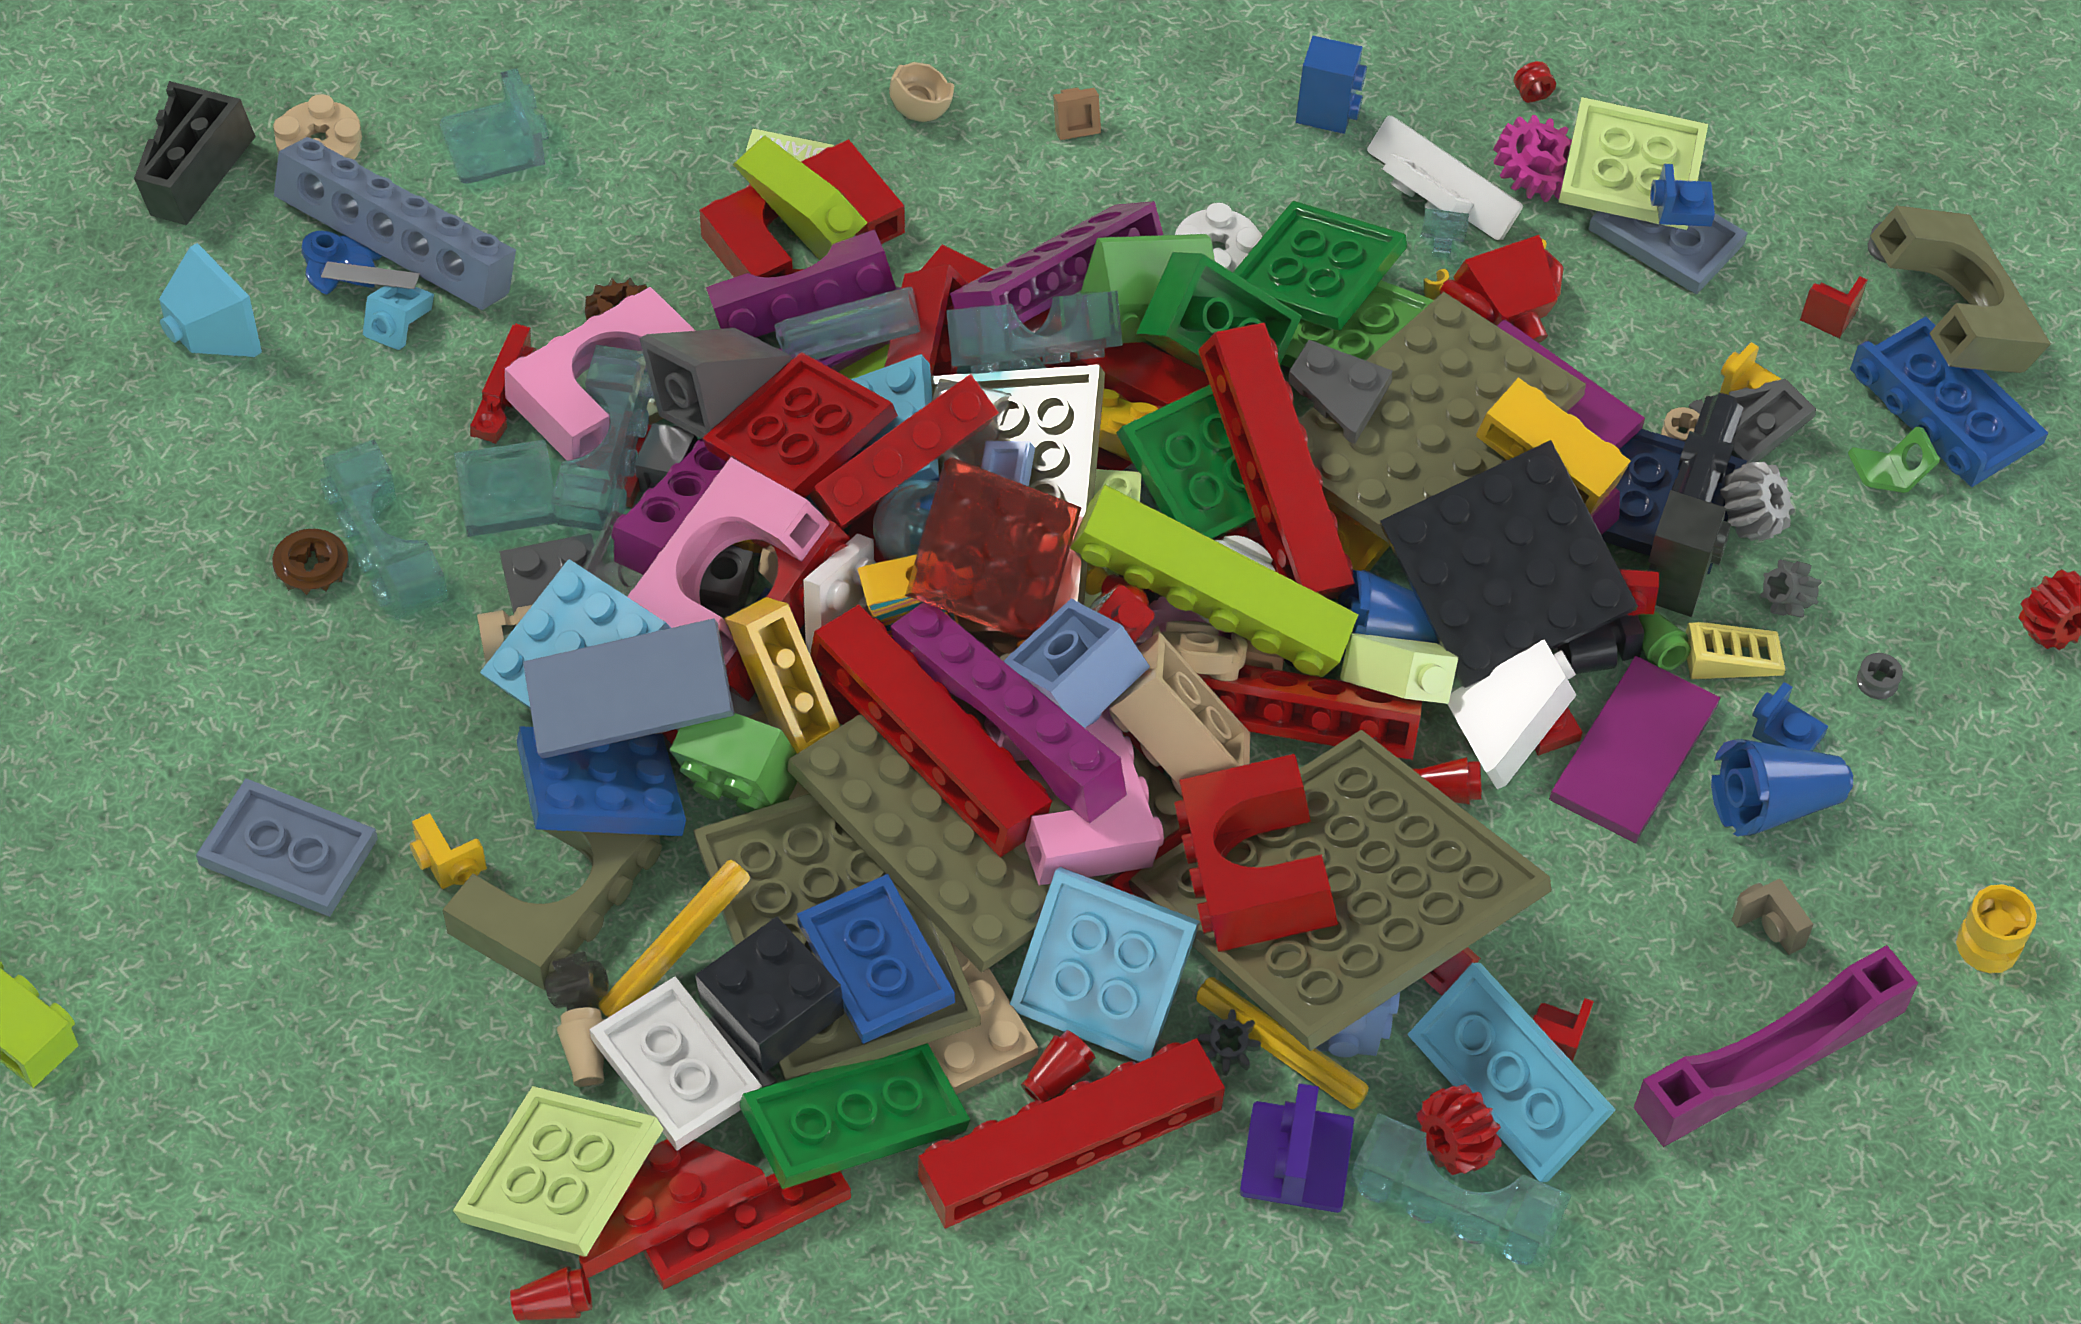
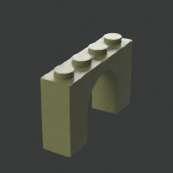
(1996, 325)
(533, 935)

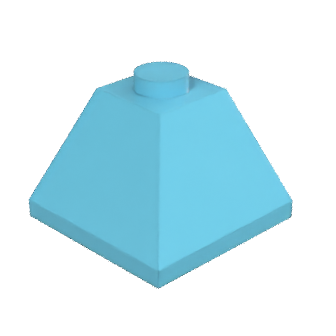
(208, 309)

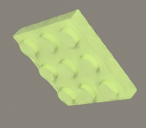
(1621, 152)
(558, 1170)

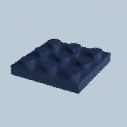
(1647, 487)

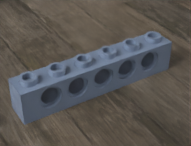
(394, 222)

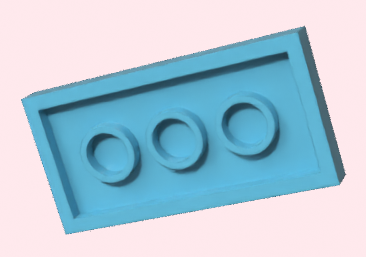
(1497, 1049)

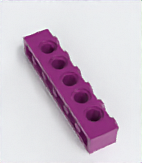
(1058, 264)
(661, 511)

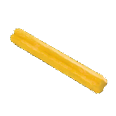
(676, 938)
(1280, 1043)

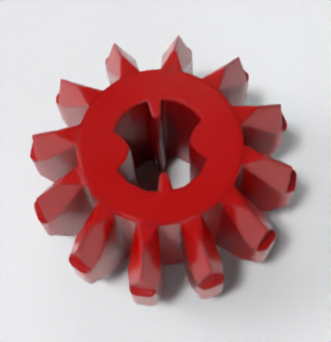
(2054, 610)
(1459, 1129)

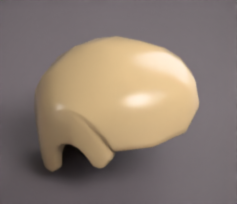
(920, 92)

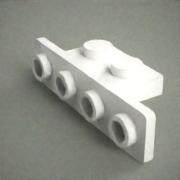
(1442, 179)

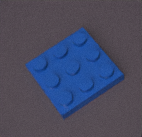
(603, 788)

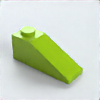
(799, 196)

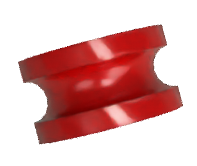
(1534, 81)

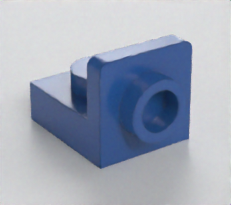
(1682, 201)
(1785, 723)

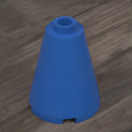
(1385, 609)
(1775, 784)

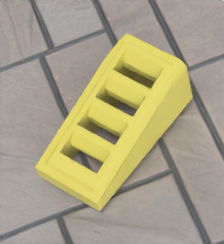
(1721, 665)

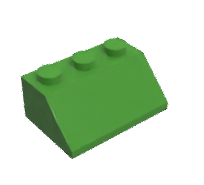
(1134, 270)

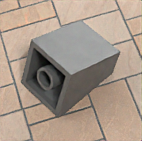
(706, 373)

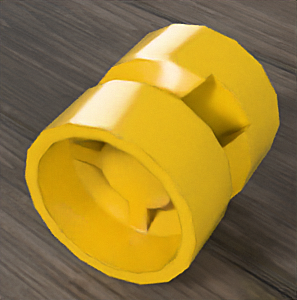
(1996, 928)

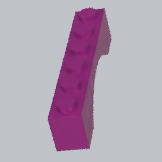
(1065, 753)
(1715, 1082)

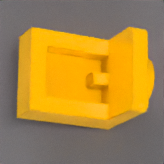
(447, 865)

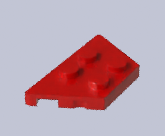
(670, 1196)

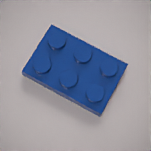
(877, 958)

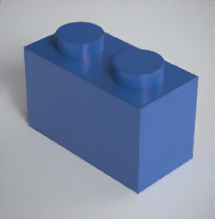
(1330, 85)

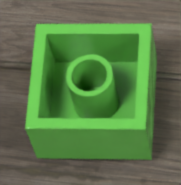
(736, 761)

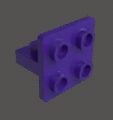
(1297, 1153)

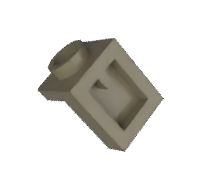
(1780, 913)

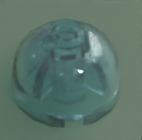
(902, 518)

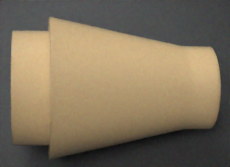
(581, 1052)

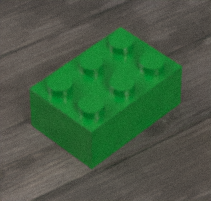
(1205, 298)

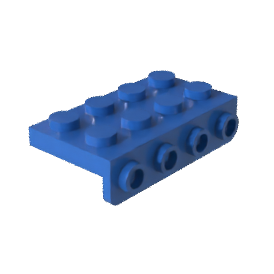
(1961, 409)

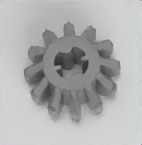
(1757, 501)

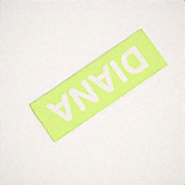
(797, 147)

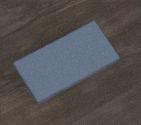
(628, 688)

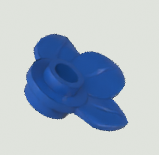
(326, 246)

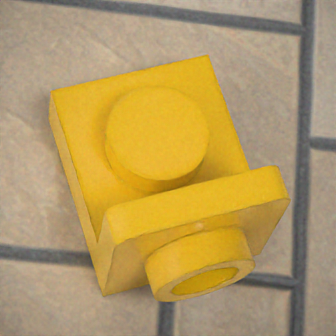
(1743, 372)

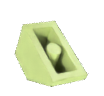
(1400, 667)

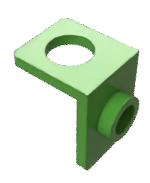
(1890, 469)

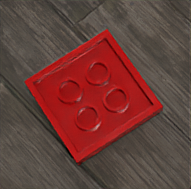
(801, 425)

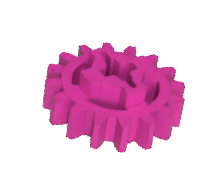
(1537, 160)

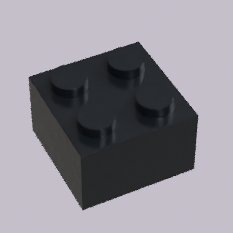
(770, 994)

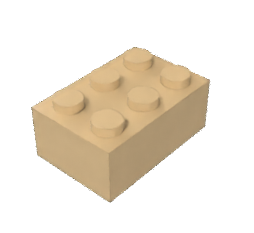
(1179, 717)

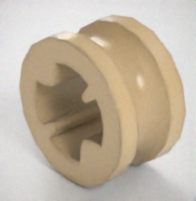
(1679, 418)

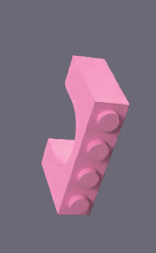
(545, 381)
(732, 509)
(1115, 842)

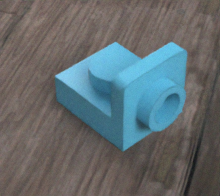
(391, 311)

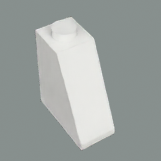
(1513, 709)

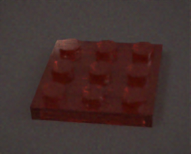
(993, 550)

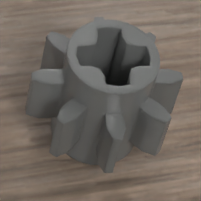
(1790, 588)

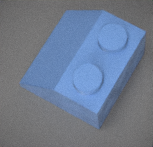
(1079, 661)

